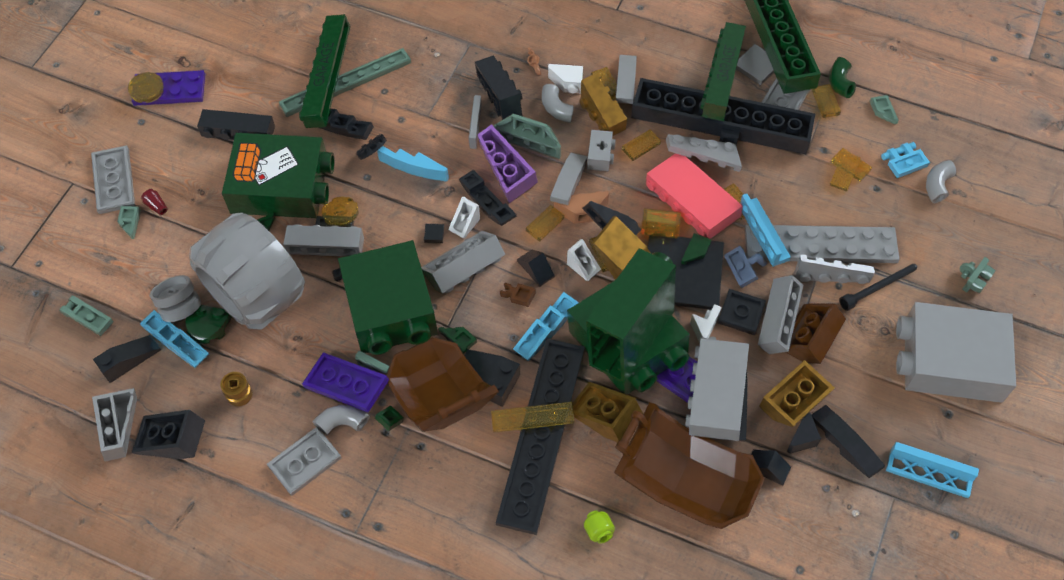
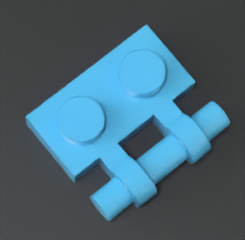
(907, 163)

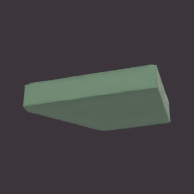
(883, 108)
(128, 219)
(370, 363)

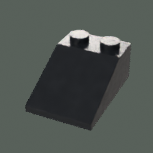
(495, 371)
(169, 435)

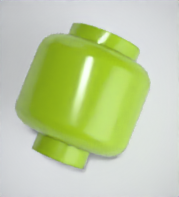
(599, 526)

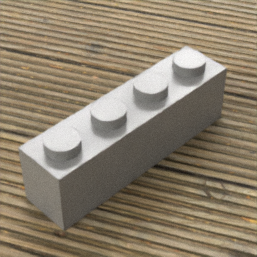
(323, 240)
(780, 315)

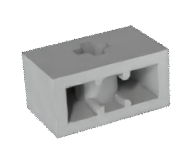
(600, 150)

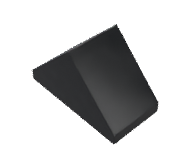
(536, 266)
(805, 436)
(771, 465)

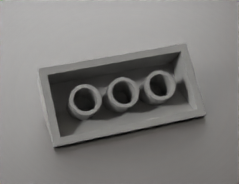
(463, 261)

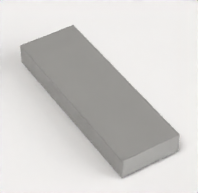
(475, 122)

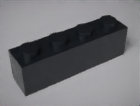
(225, 124)

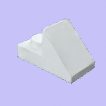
(704, 326)

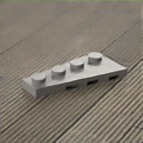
(705, 150)
(822, 271)

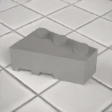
(114, 422)

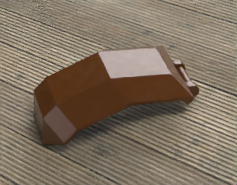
(437, 384)
(687, 470)

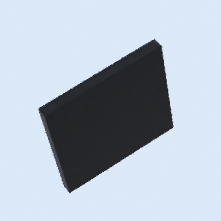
(698, 280)

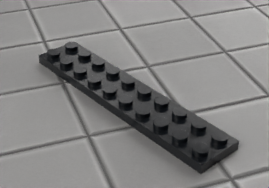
(539, 446)

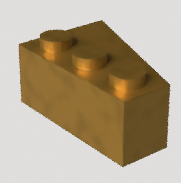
(600, 105)

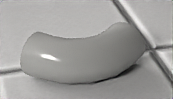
(554, 106)
(936, 180)
(339, 416)

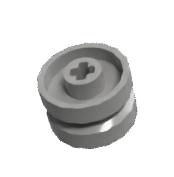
(175, 298)

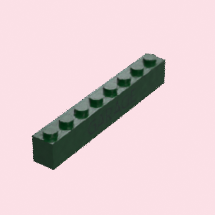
(325, 71)
(722, 71)

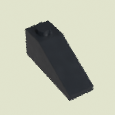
(602, 215)
(124, 357)

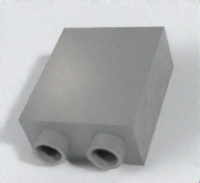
(957, 352)

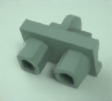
(974, 282)

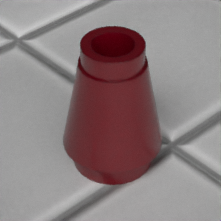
(154, 201)

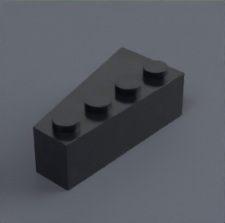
(499, 87)

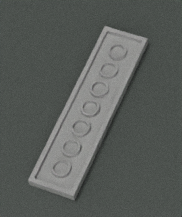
(833, 243)

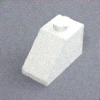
(566, 77)

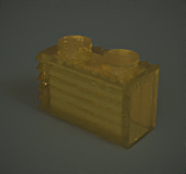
(661, 223)

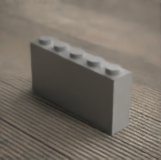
(718, 389)

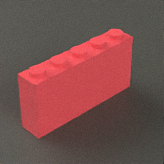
(693, 195)

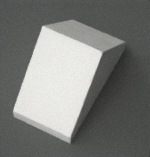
(465, 218)
(582, 260)

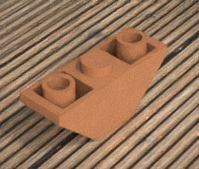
(574, 210)

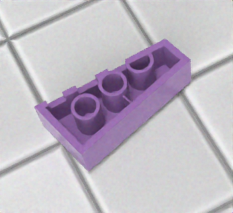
(508, 166)

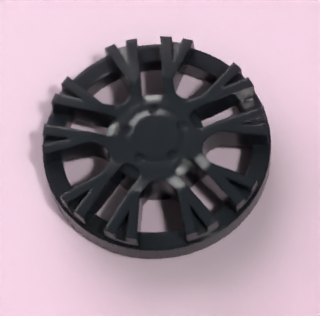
(371, 147)

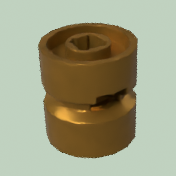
(236, 389)

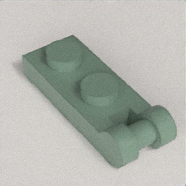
(86, 315)

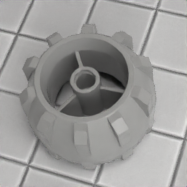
(247, 271)

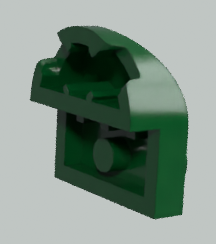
(207, 324)

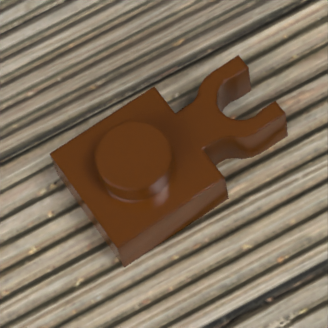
(520, 295)

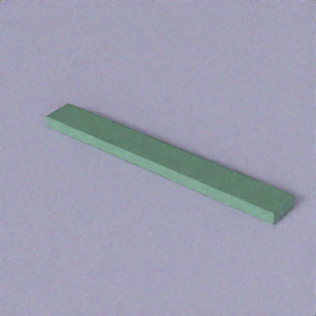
(353, 78)

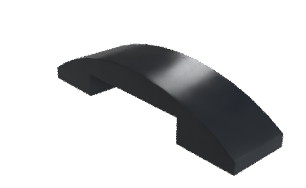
(486, 200)

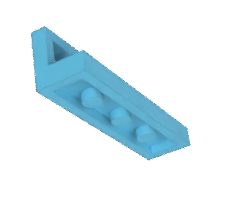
(764, 231)
(933, 462)

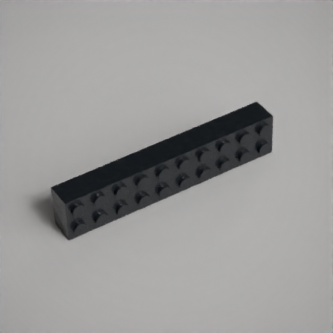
(755, 121)

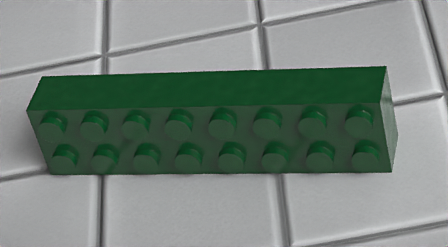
(784, 45)

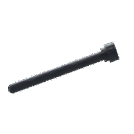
(849, 300)

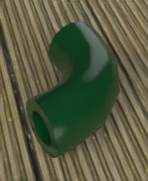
(838, 78)

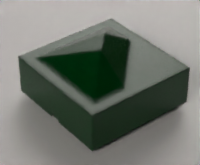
(389, 418)

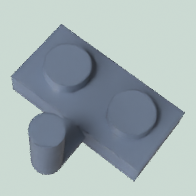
(742, 266)

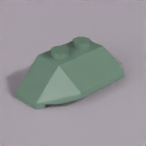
(529, 135)

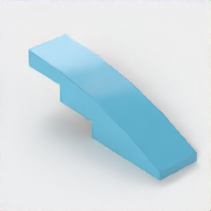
(418, 165)
(545, 327)
(174, 339)

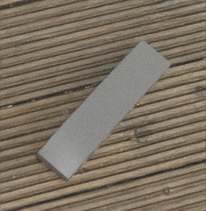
(626, 79)
(568, 178)

